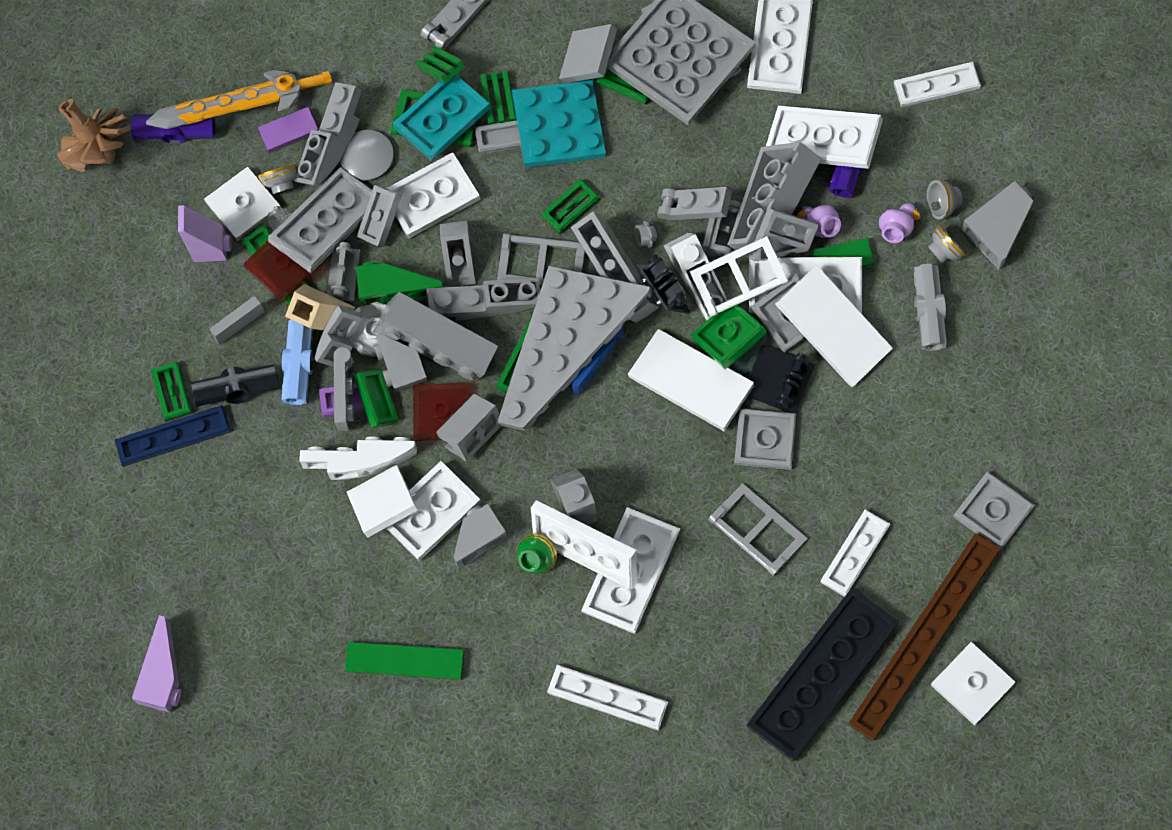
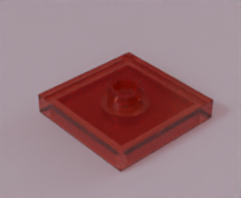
(276, 271)
(435, 406)

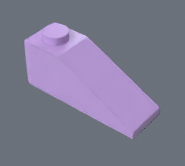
(202, 236)
(158, 678)

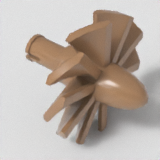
(90, 138)

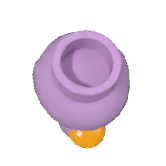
(825, 217)
(898, 223)

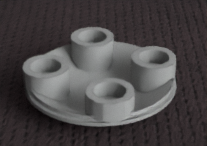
(367, 155)

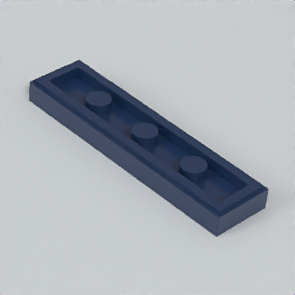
(172, 435)

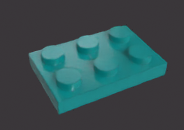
(441, 116)

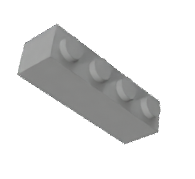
(610, 257)

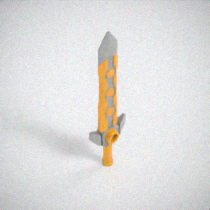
(281, 88)

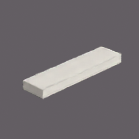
(607, 697)

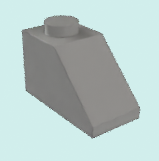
(457, 253)
(478, 534)

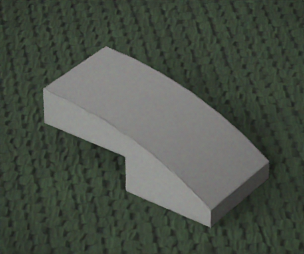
(337, 334)

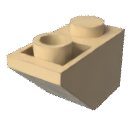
(313, 307)

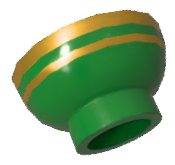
(536, 554)

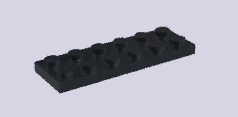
(822, 674)

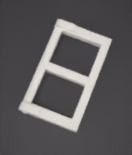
(747, 294)

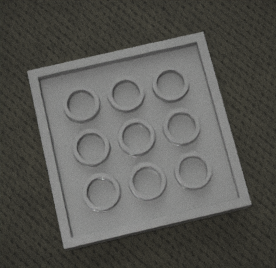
(679, 55)

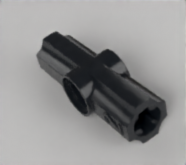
(235, 385)

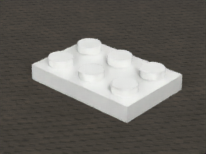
(433, 195)
(441, 506)

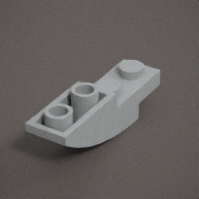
(329, 144)
(484, 300)

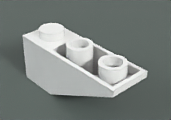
(688, 255)

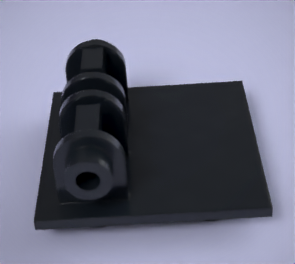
(668, 291)
(780, 378)

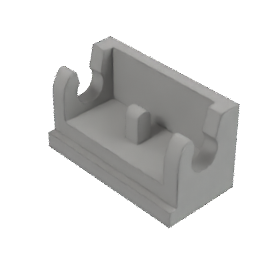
(719, 232)
(470, 427)

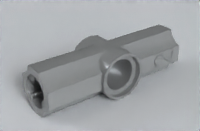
(930, 307)

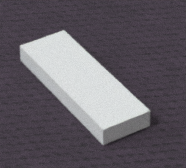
(937, 84)
(855, 553)

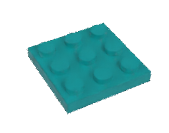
(558, 124)

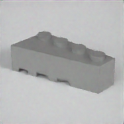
(776, 183)
(435, 336)

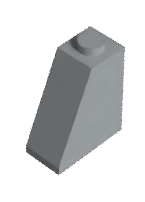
(999, 222)
(575, 497)

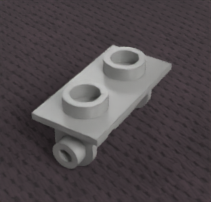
(343, 272)

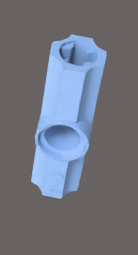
(296, 363)

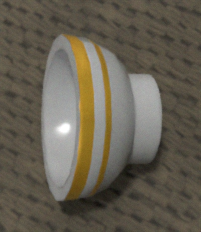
(279, 179)
(947, 196)
(944, 246)

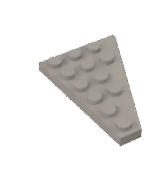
(566, 329)

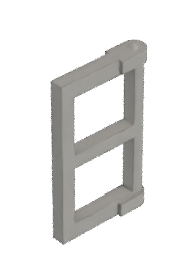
(544, 243)
(744, 543)

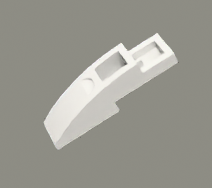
(369, 459)

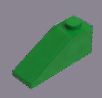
(383, 282)

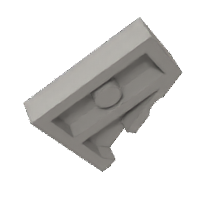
(785, 233)

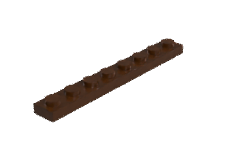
(923, 637)

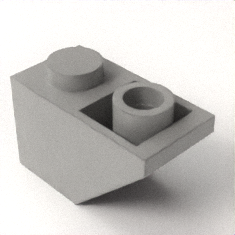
(402, 363)

